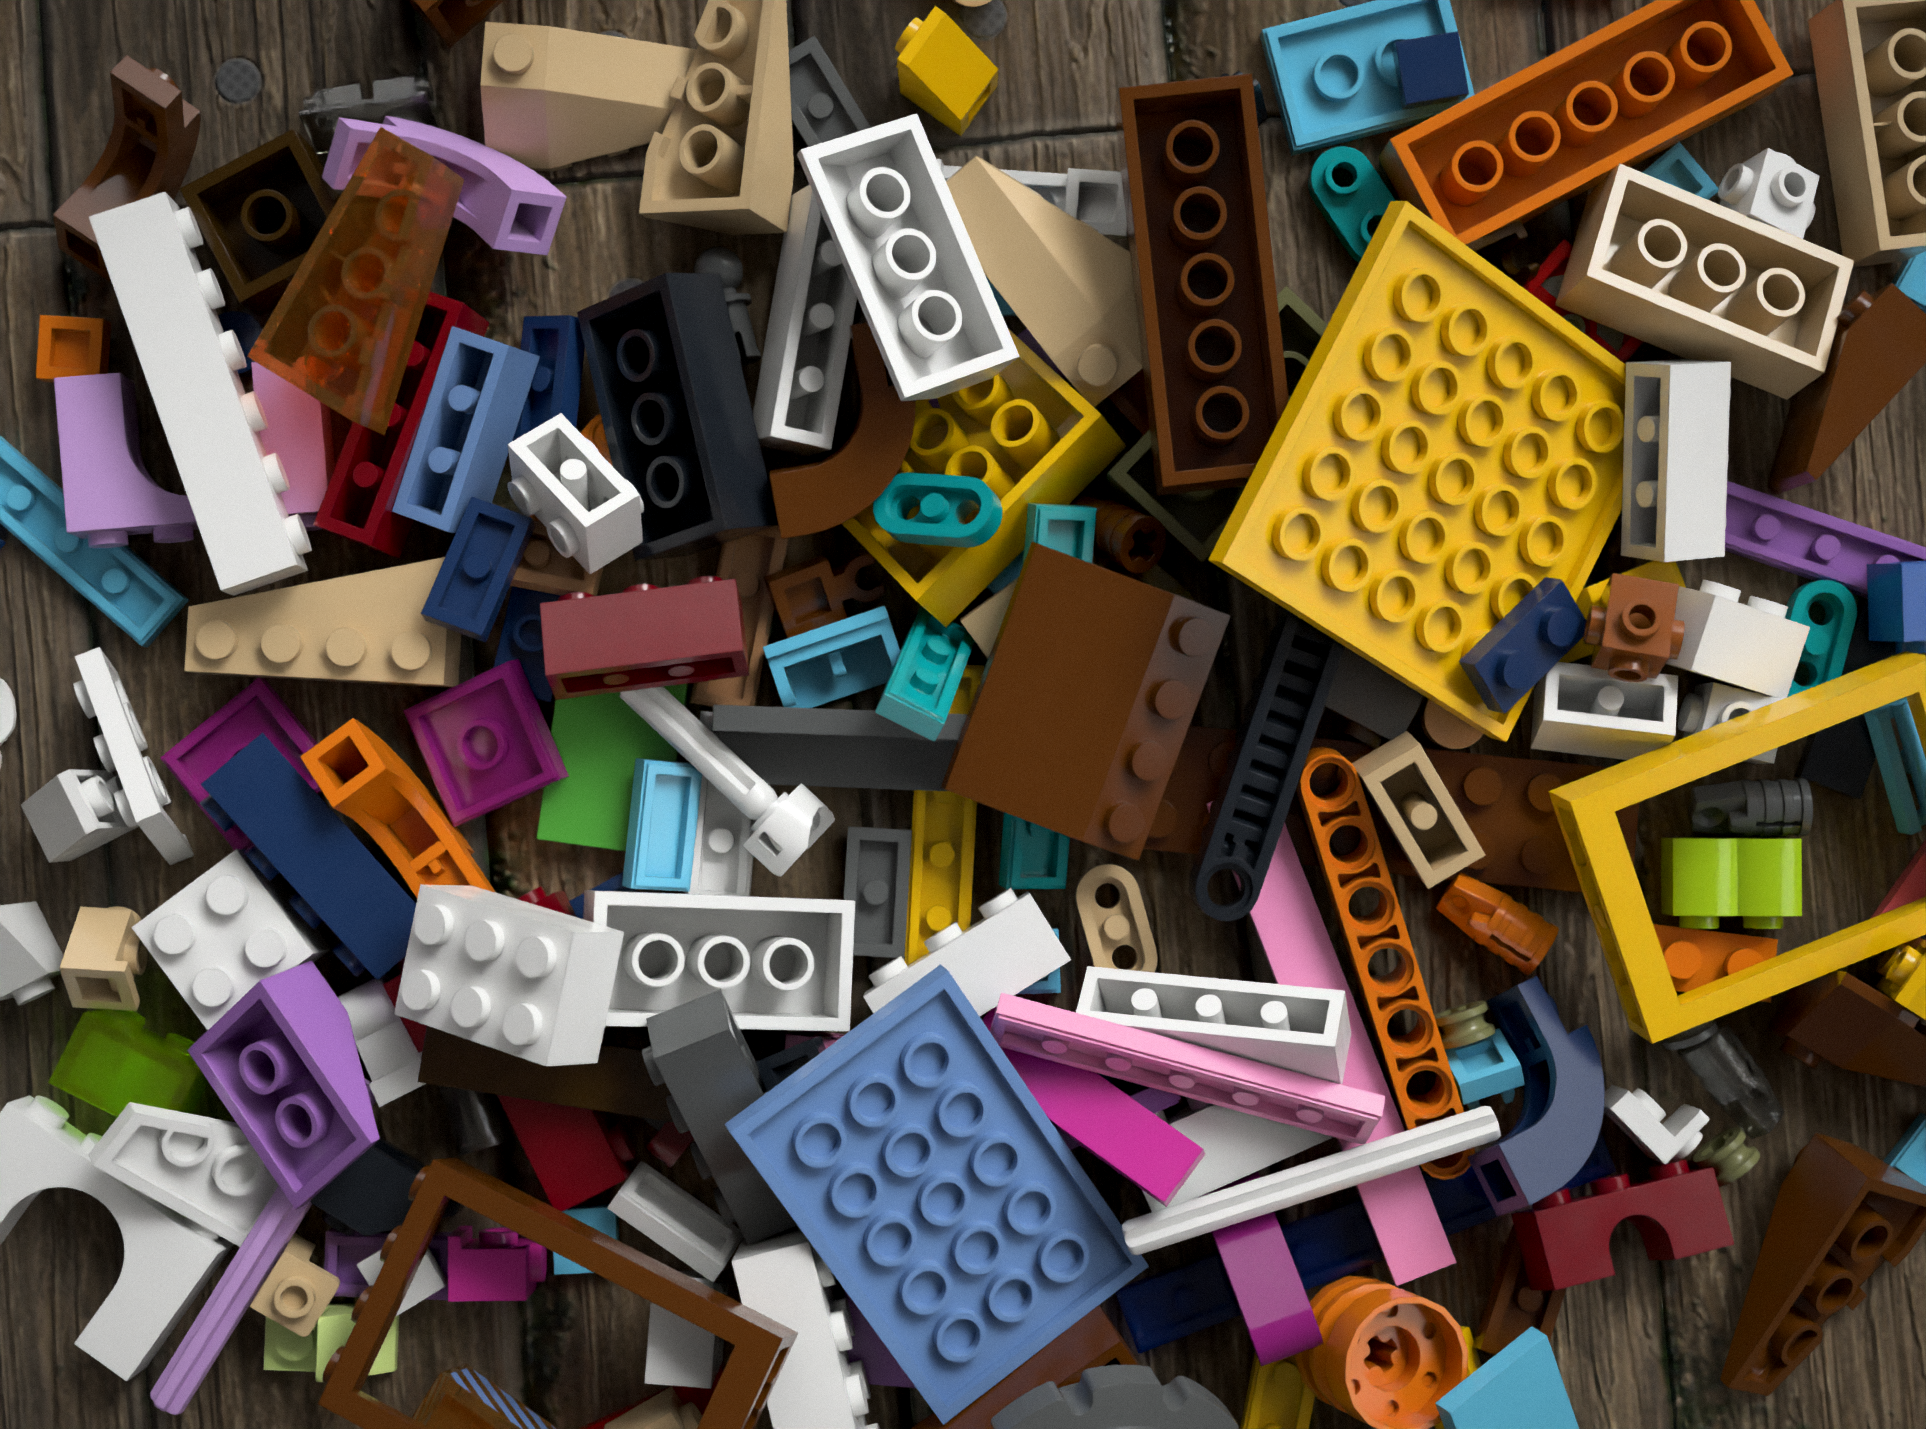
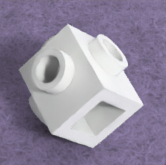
(1771, 191)

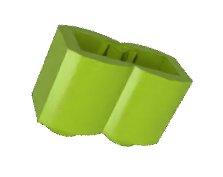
(1731, 879)

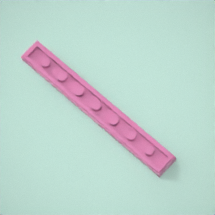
(1304, 956)

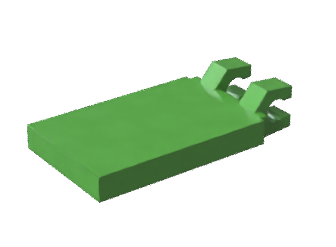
(599, 749)

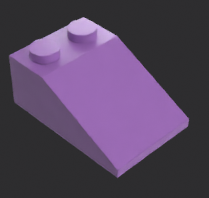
(292, 1079)

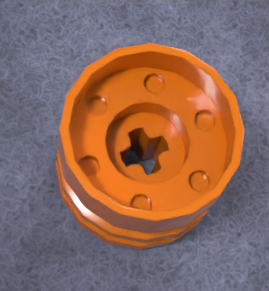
(1383, 1353)

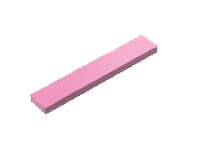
(1186, 1069)

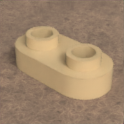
(1117, 925)

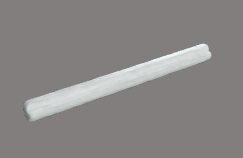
(1311, 1180)

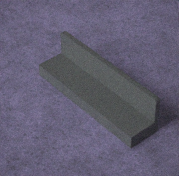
(836, 747)

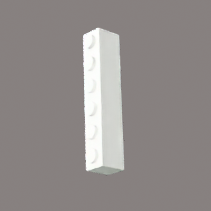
(200, 393)

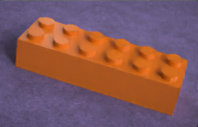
(1584, 113)

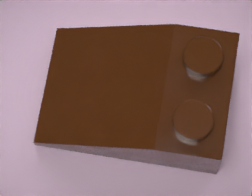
(1870, 360)

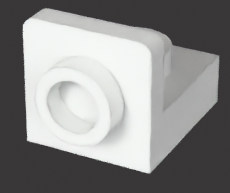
(1640, 1120)

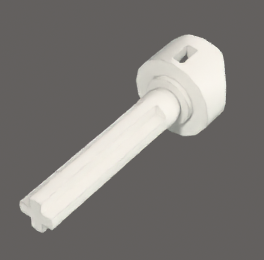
(782, 824)

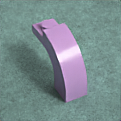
(499, 195)

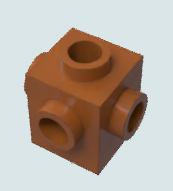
(1634, 628)

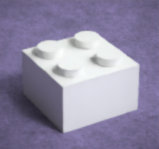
(227, 935)

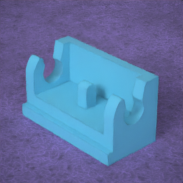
(834, 660)

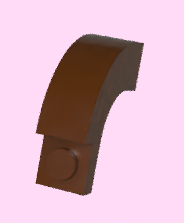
(144, 156)
(849, 480)

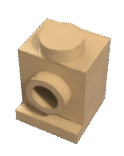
(104, 959)

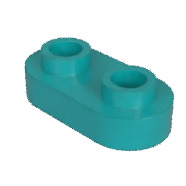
(1350, 207)
(943, 510)
(1828, 642)

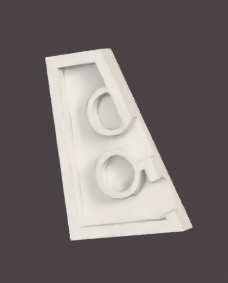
(119, 749)
(189, 1165)

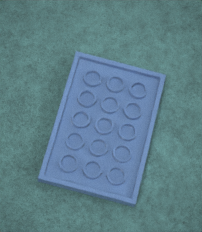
(938, 1193)

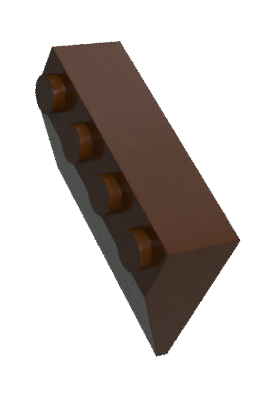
(1085, 701)

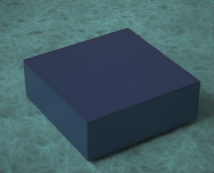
(1430, 70)

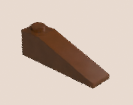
(1851, 1028)

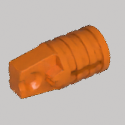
(1497, 922)

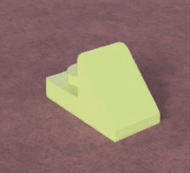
(291, 1352)

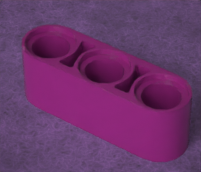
(1267, 1286)

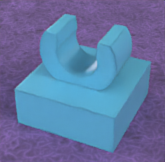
(1485, 1070)

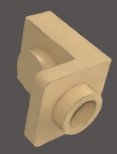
(296, 1289)

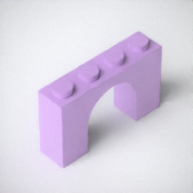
(114, 494)

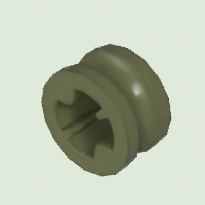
(1464, 1024)
(1727, 1155)

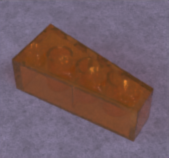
(364, 284)

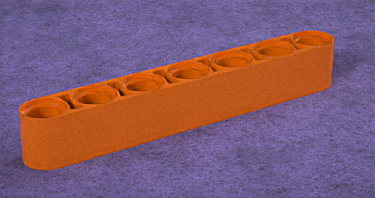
(1367, 934)

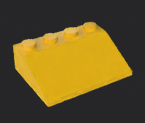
(1023, 439)

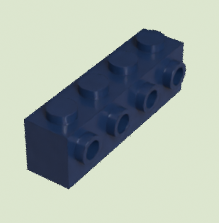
(315, 853)

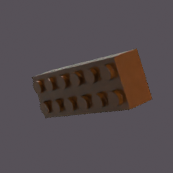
(1202, 278)

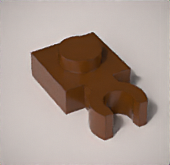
(813, 594)

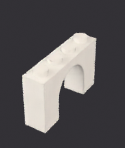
(164, 1252)

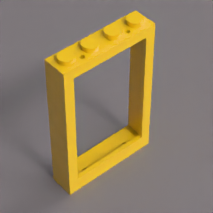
(1612, 887)

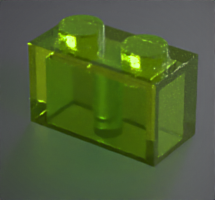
(122, 1062)

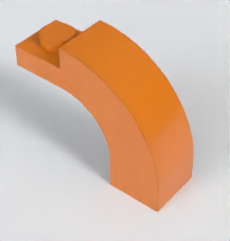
(393, 806)

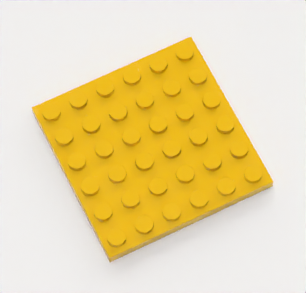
(1433, 465)

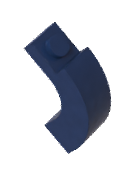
(1559, 1107)

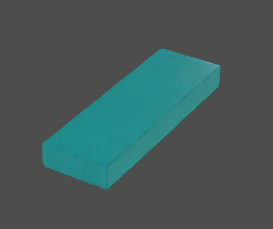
(926, 675)

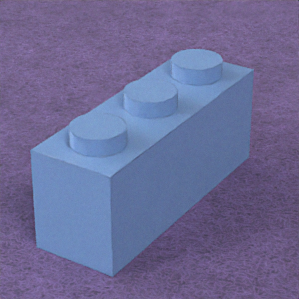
(465, 429)

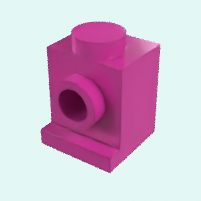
(493, 1266)

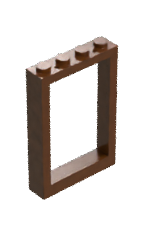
(740, 1392)

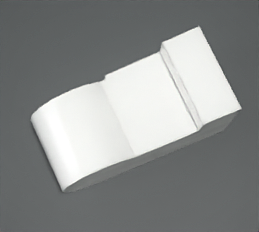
(382, 1041)

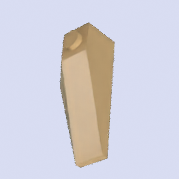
(573, 93)
(729, 134)
(1056, 277)

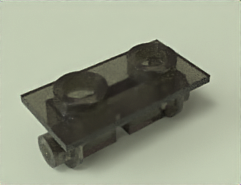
(395, 97)

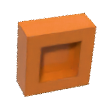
(72, 347)

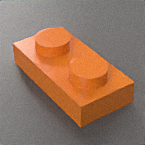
(1705, 955)

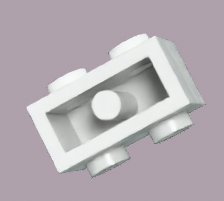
(574, 494)

